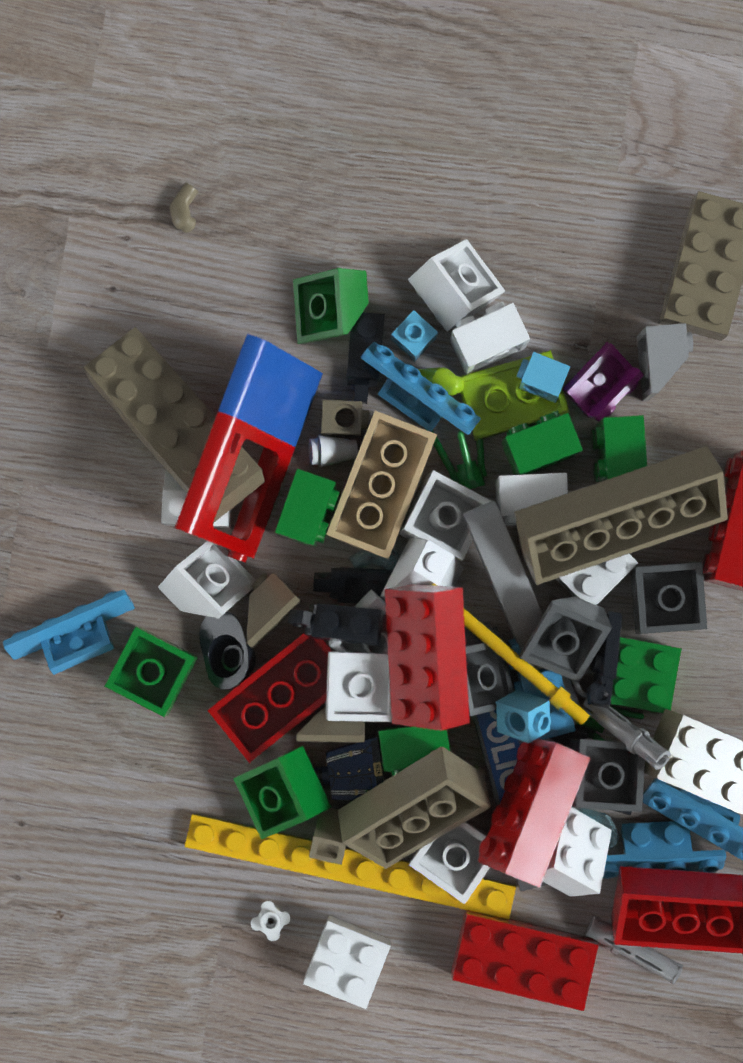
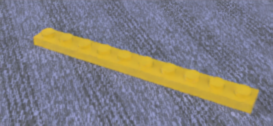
(293, 854)

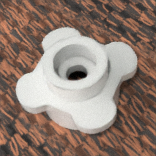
(268, 911)

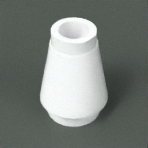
(331, 450)

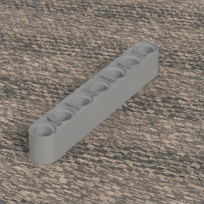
(507, 575)

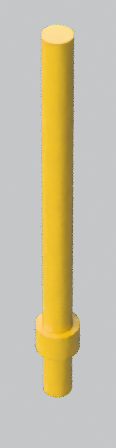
(557, 697)

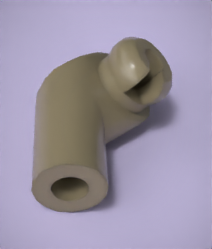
(180, 209)

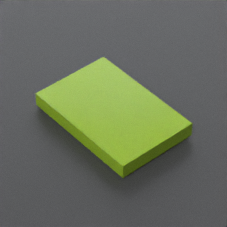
(500, 402)

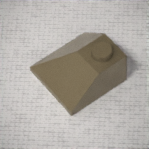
(268, 606)
(321, 730)

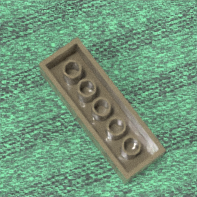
(165, 413)
(622, 515)

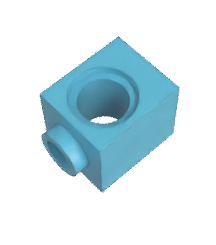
(414, 335)
(542, 376)
(523, 716)

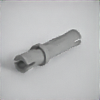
(635, 739)
(643, 956)

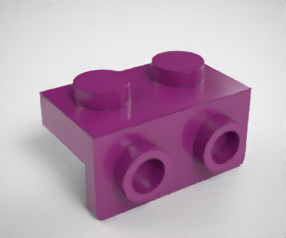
(602, 383)

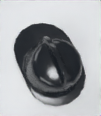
(225, 651)

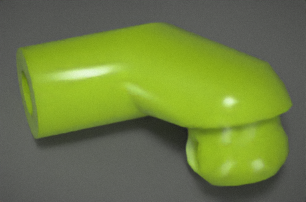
(444, 377)

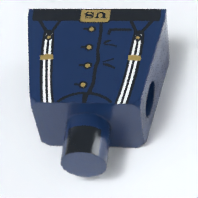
(352, 769)

